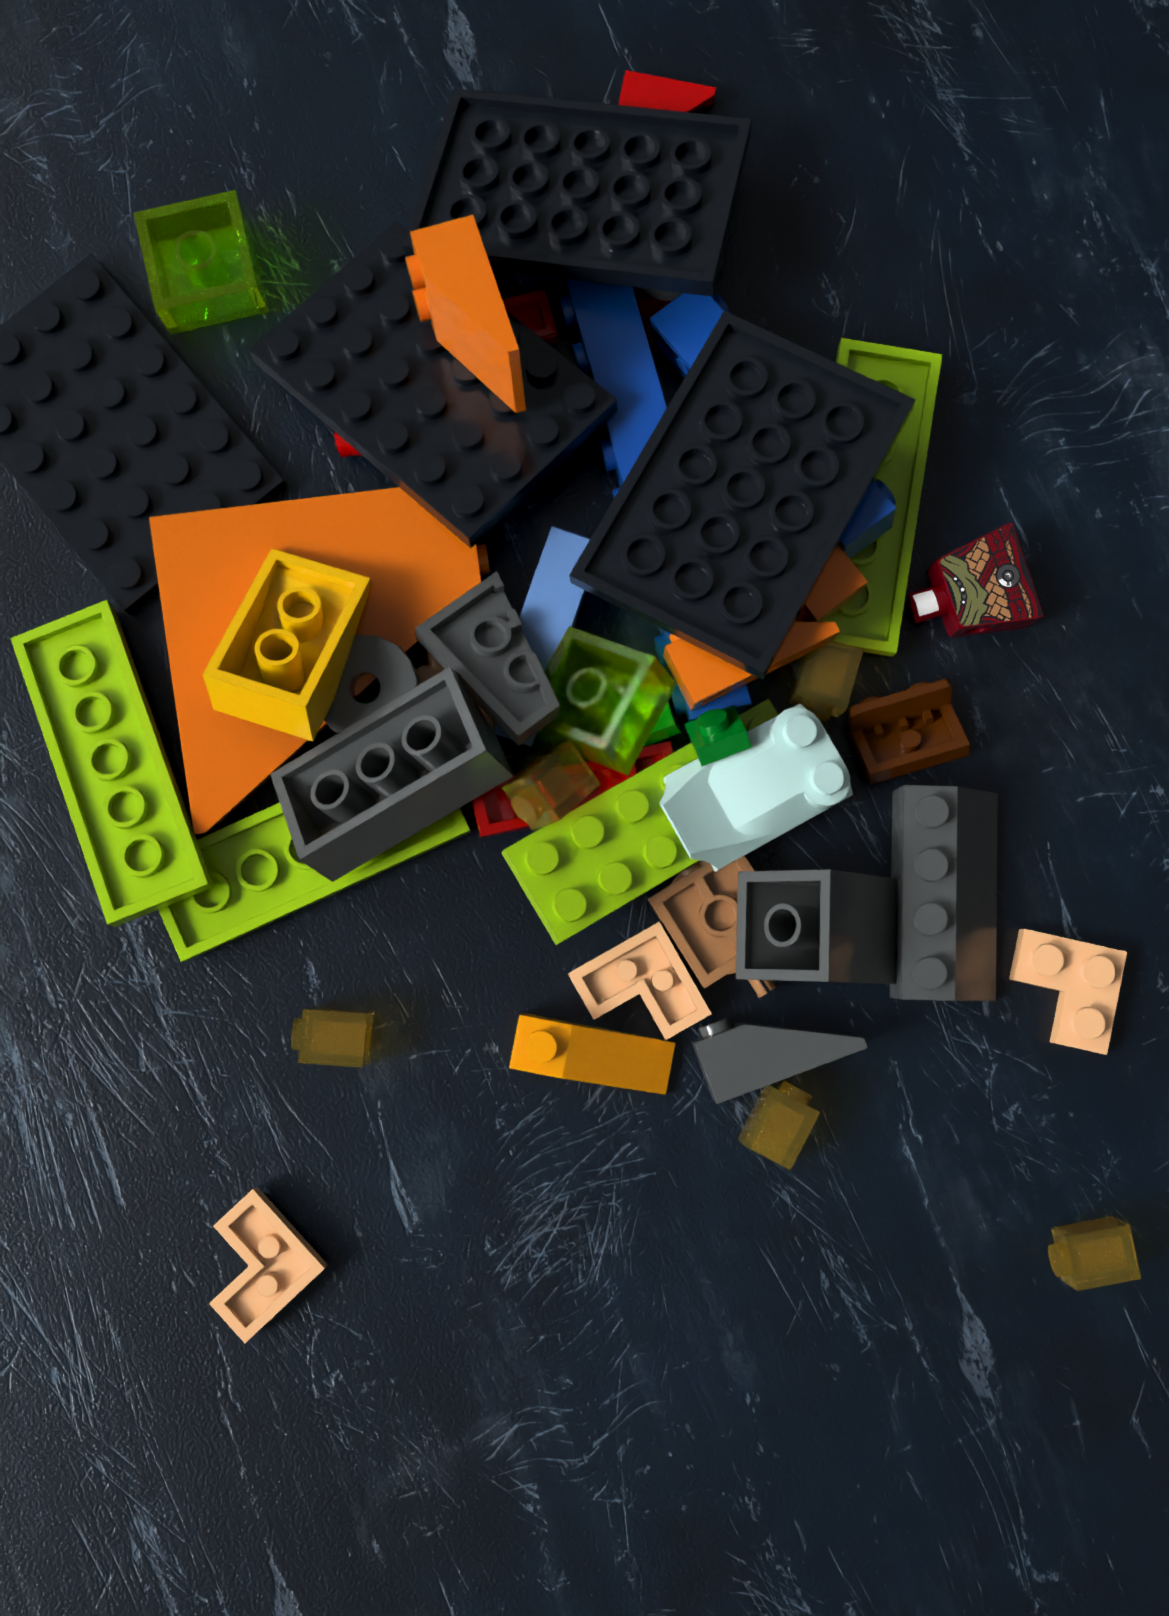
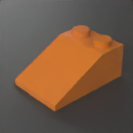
(464, 305)

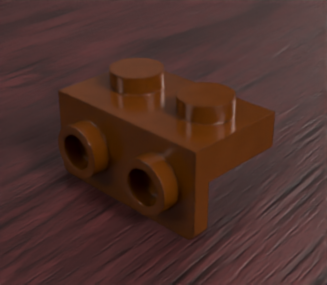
(906, 731)

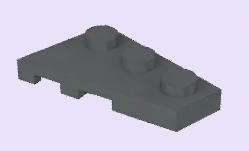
(492, 658)

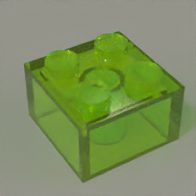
(201, 262)
(605, 698)

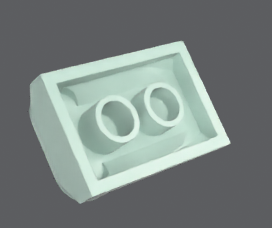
(758, 792)

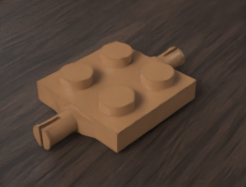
(702, 919)

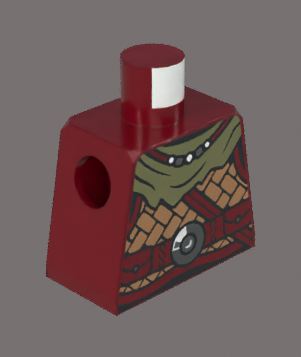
(980, 588)

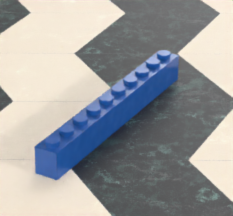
(619, 359)

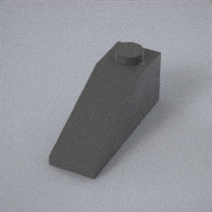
(755, 1055)

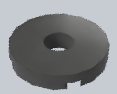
(390, 667)

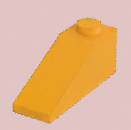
(591, 1054)

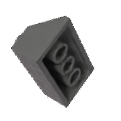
(389, 776)
(945, 892)

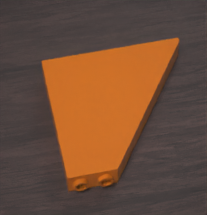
(206, 570)

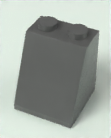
(816, 926)

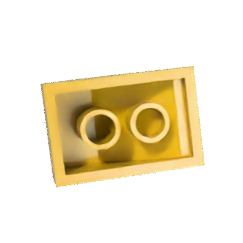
(287, 645)

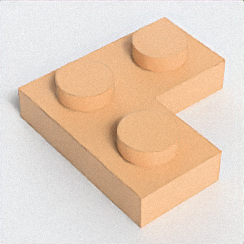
(646, 967)
(1087, 982)
(277, 1262)

